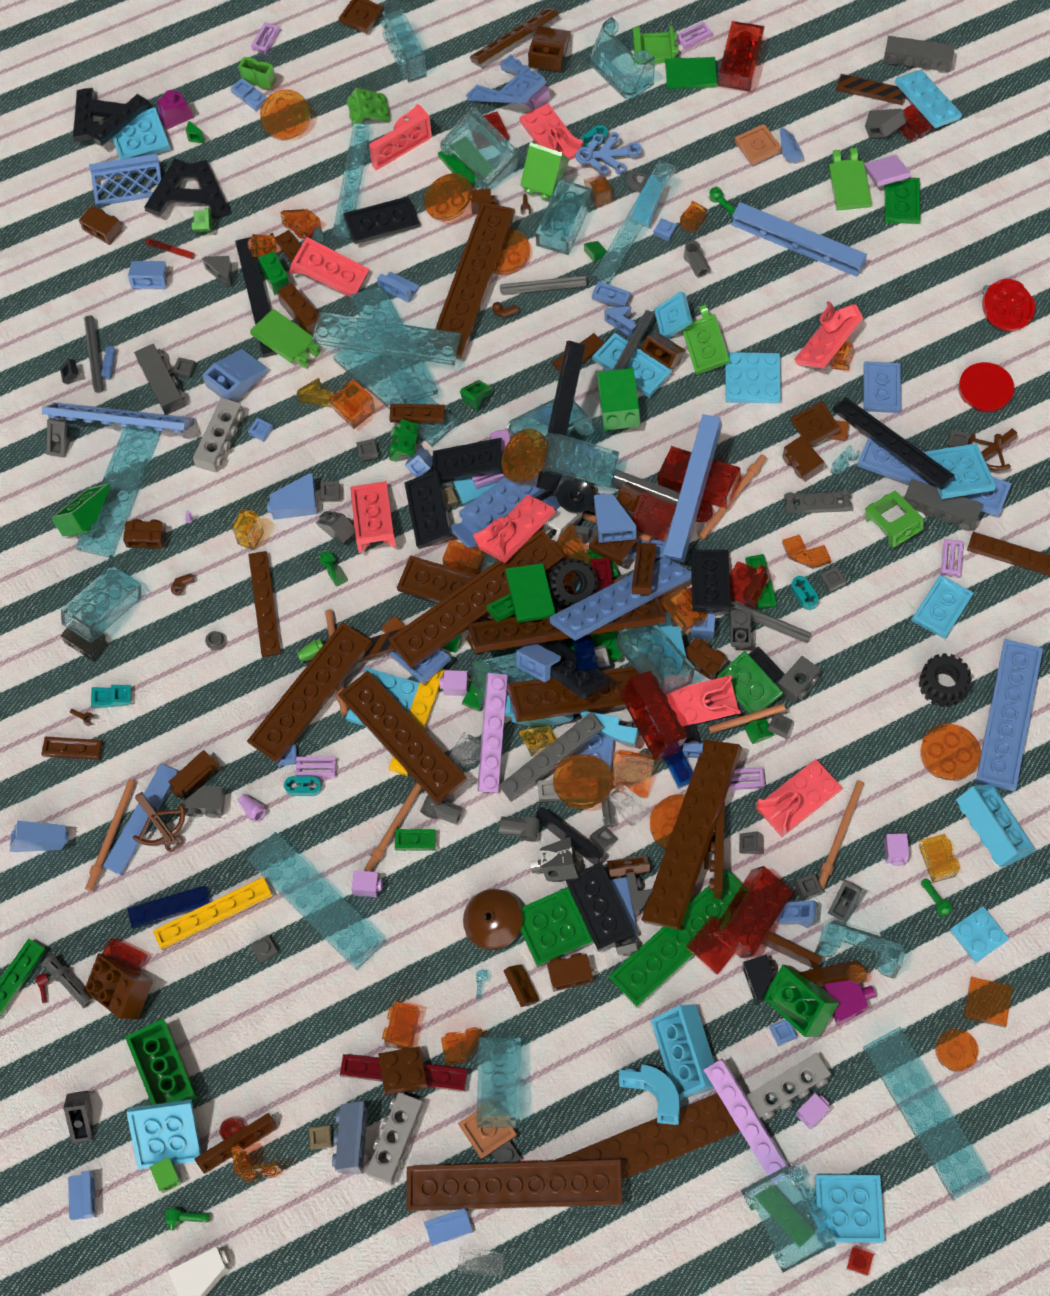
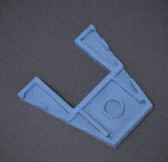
(518, 90)

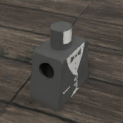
(557, 861)

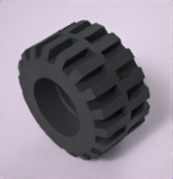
(586, 578)
(949, 666)

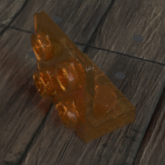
(633, 771)
(248, 1173)

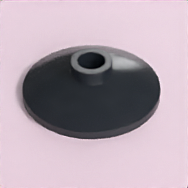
(575, 489)

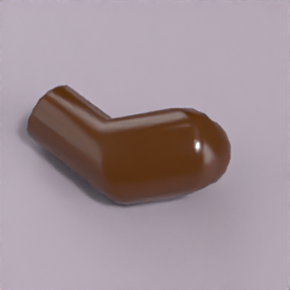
(504, 312)

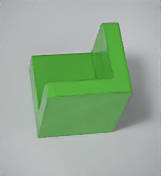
(202, 221)
(165, 1175)

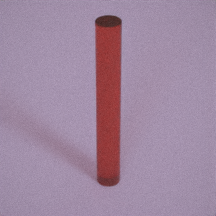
(154, 243)

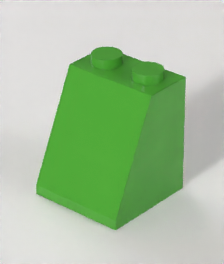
(543, 170)

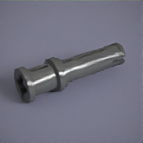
(61, 974)

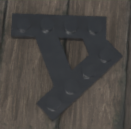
(117, 113)
(169, 190)

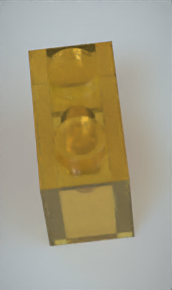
(248, 529)
(939, 858)

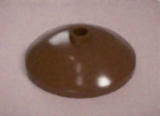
(503, 925)

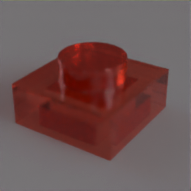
(859, 1261)

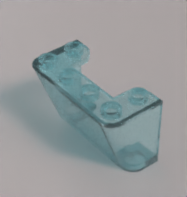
(889, 948)
(790, 1217)

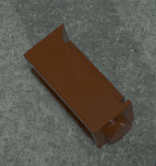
(193, 775)

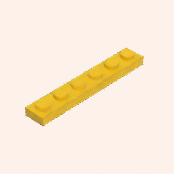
(421, 710)
(212, 913)

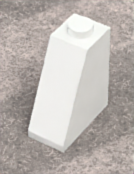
(560, 522)
(200, 1273)

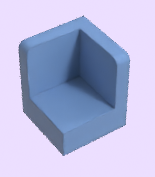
(419, 463)
(704, 628)

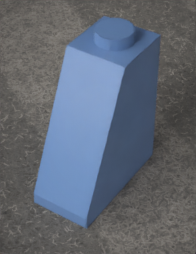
(294, 499)
(612, 520)
(38, 837)

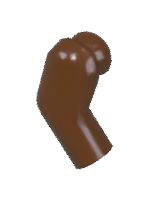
(180, 582)

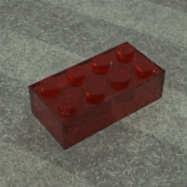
(741, 56)
(721, 481)
(653, 715)
(752, 912)

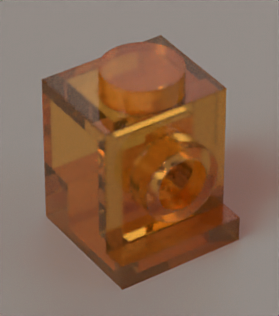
(693, 217)
(261, 244)
(843, 357)

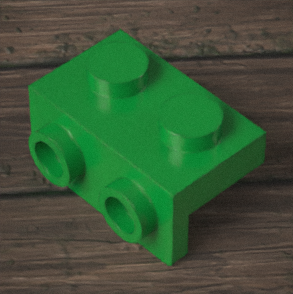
(403, 439)

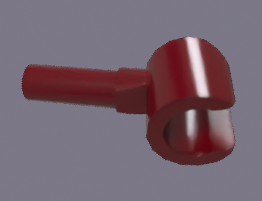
(42, 980)

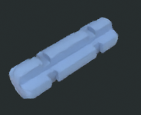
(108, 362)

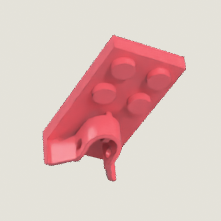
(550, 132)
(402, 139)
(328, 267)
(829, 336)
(372, 514)
(514, 529)
(704, 701)
(798, 798)

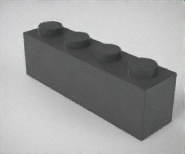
(919, 53)
(159, 378)
(952, 510)

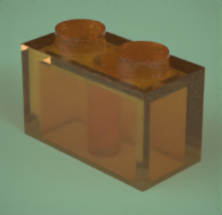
(463, 558)
(401, 1026)

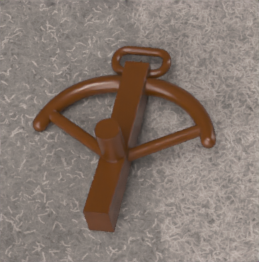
(999, 443)
(153, 815)

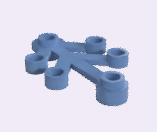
(606, 154)

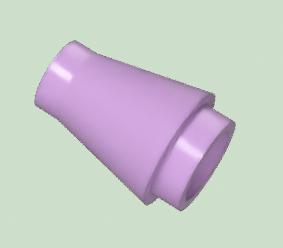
(252, 808)

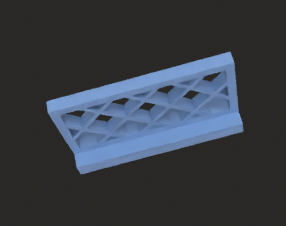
(121, 167)

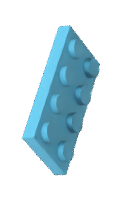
(928, 98)
(648, 372)

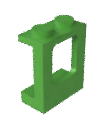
(899, 529)

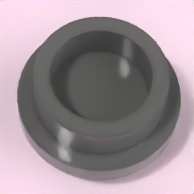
(215, 640)

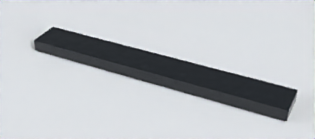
(254, 287)
(563, 402)
(894, 443)

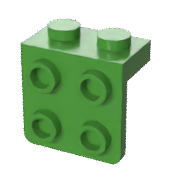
(367, 104)

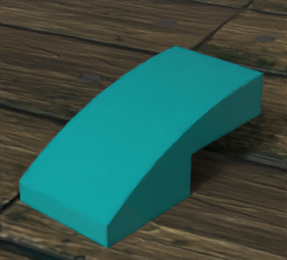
(110, 697)

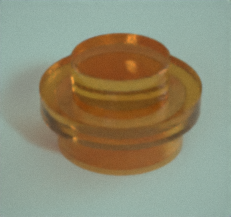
(856, 973)

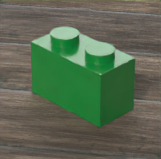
(273, 271)

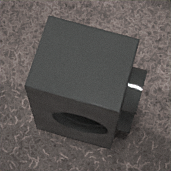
(801, 669)

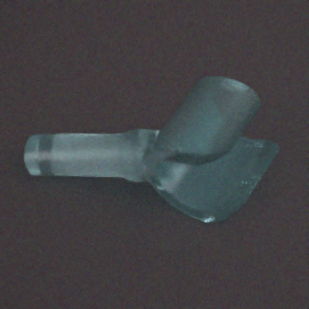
(481, 976)

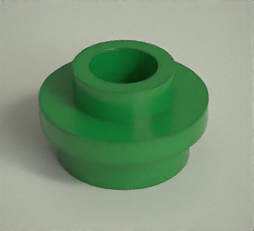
(326, 557)

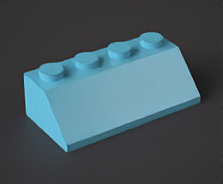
(995, 824)
(684, 1049)

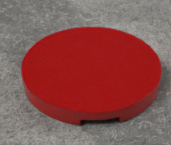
(1008, 305)
(986, 386)

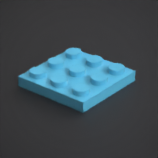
(141, 136)
(752, 378)
(969, 470)
(399, 688)
(163, 1133)
(852, 1206)

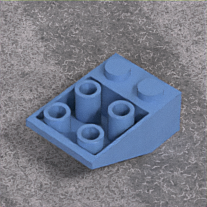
(234, 375)

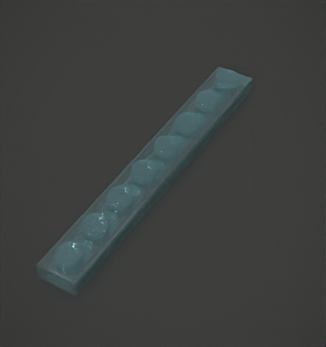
(351, 178)
(634, 222)

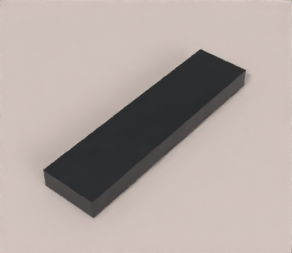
(562, 831)

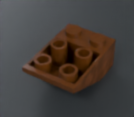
(548, 49)
(118, 987)

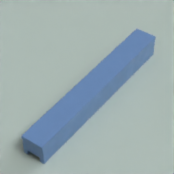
(799, 239)
(693, 488)

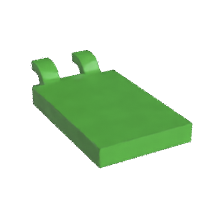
(849, 182)
(285, 338)
(705, 343)

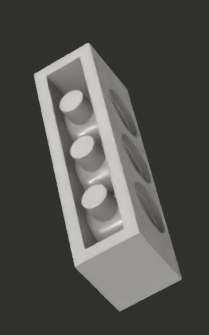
(224, 411)
(812, 1066)
(387, 1172)

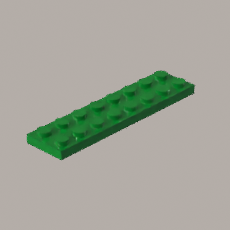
(667, 948)

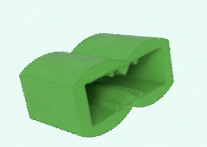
(257, 72)

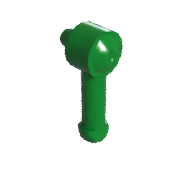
(716, 196)
(943, 906)
(174, 1216)

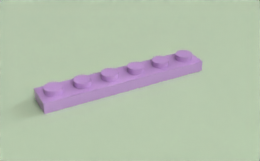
(492, 733)
(745, 1117)

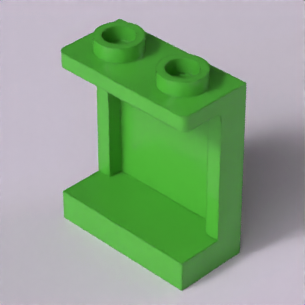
(657, 44)

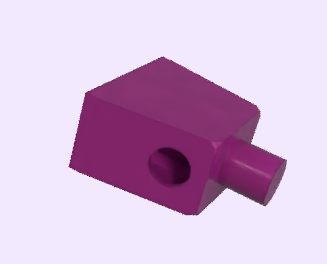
(173, 109)
(850, 998)

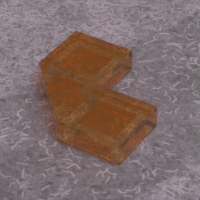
(811, 558)

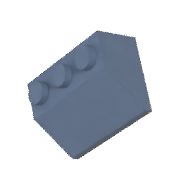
(350, 1138)

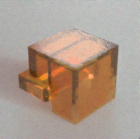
(353, 404)

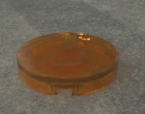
(956, 1050)

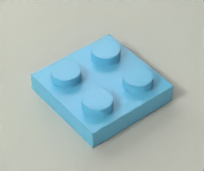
(673, 315)
(979, 934)

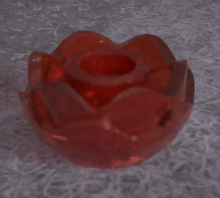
(707, 513)
(227, 1124)

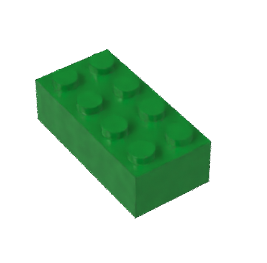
(160, 1064)

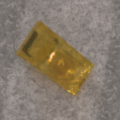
(313, 395)
(537, 738)

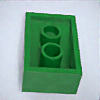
(618, 399)
(81, 512)
(800, 1002)

